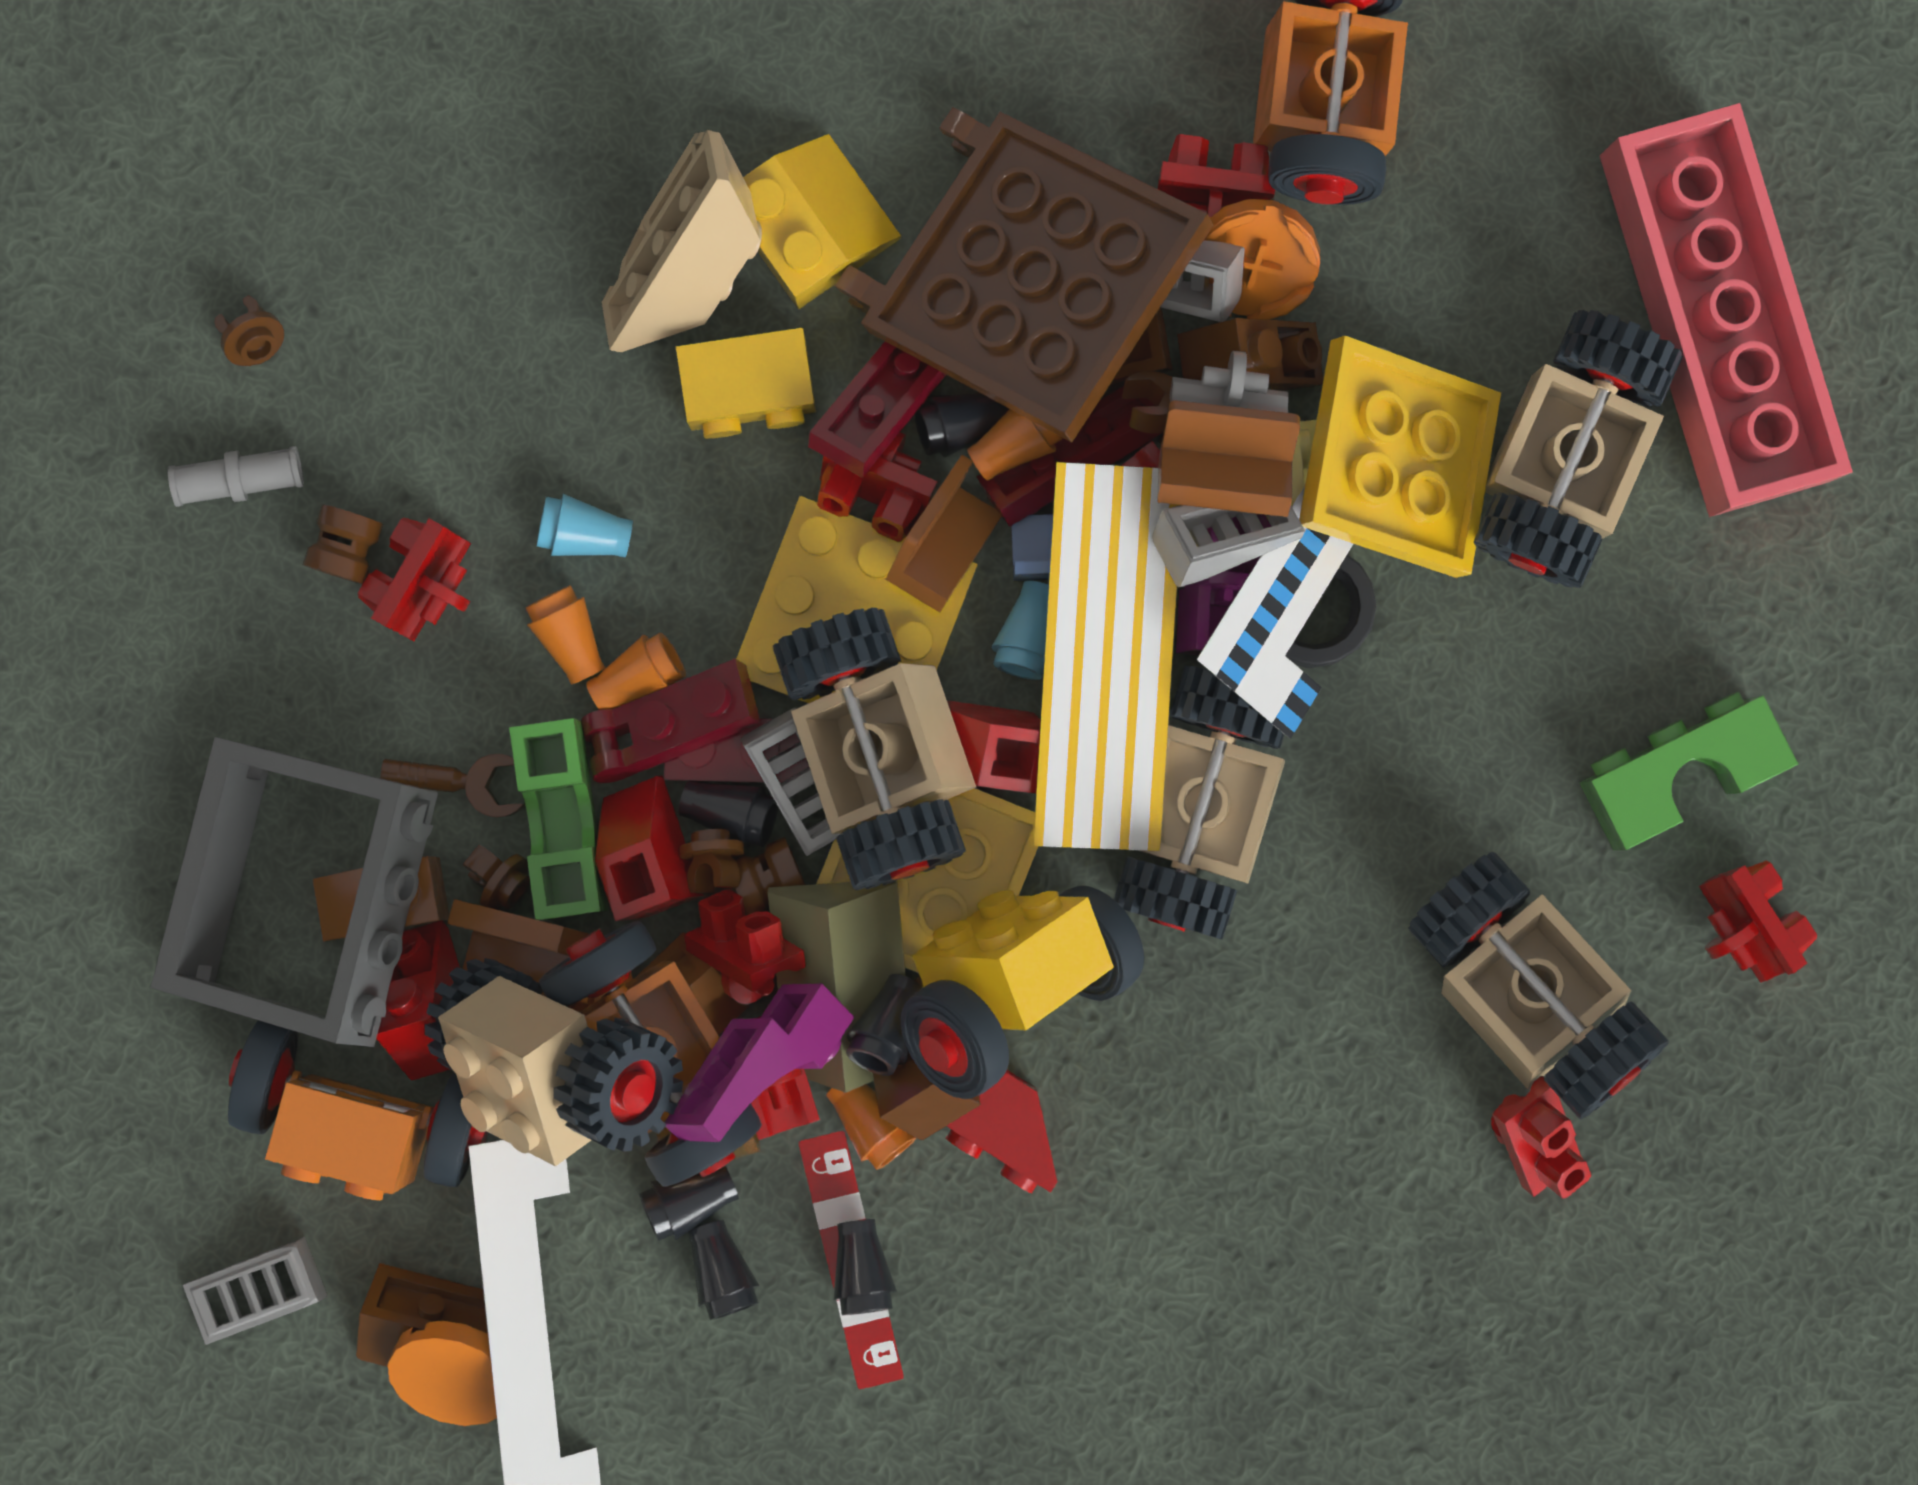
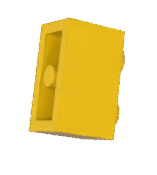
(746, 382)

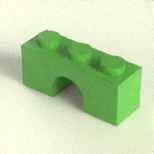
(1635, 792)
(561, 818)

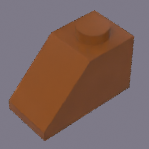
(337, 895)

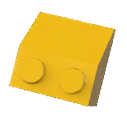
(815, 218)

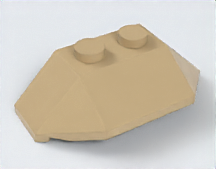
(684, 249)

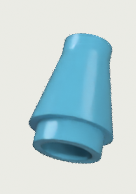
(581, 529)
(1023, 635)

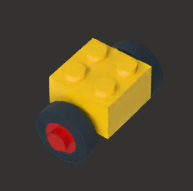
(1009, 972)

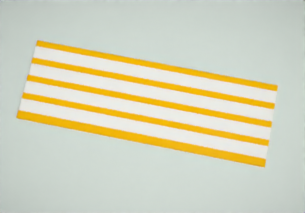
(1105, 663)

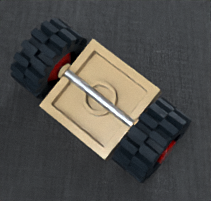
(1211, 809)

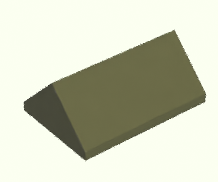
(849, 947)

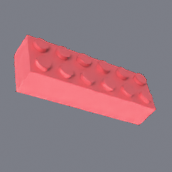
(1730, 304)

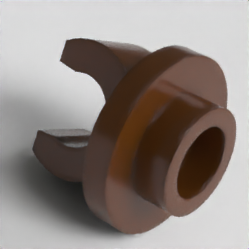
(250, 337)
(712, 860)
(502, 881)

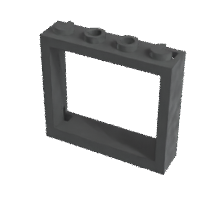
(214, 873)

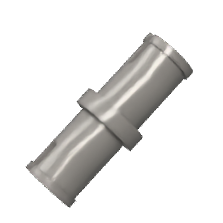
(235, 476)

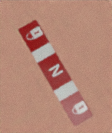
(839, 1201)

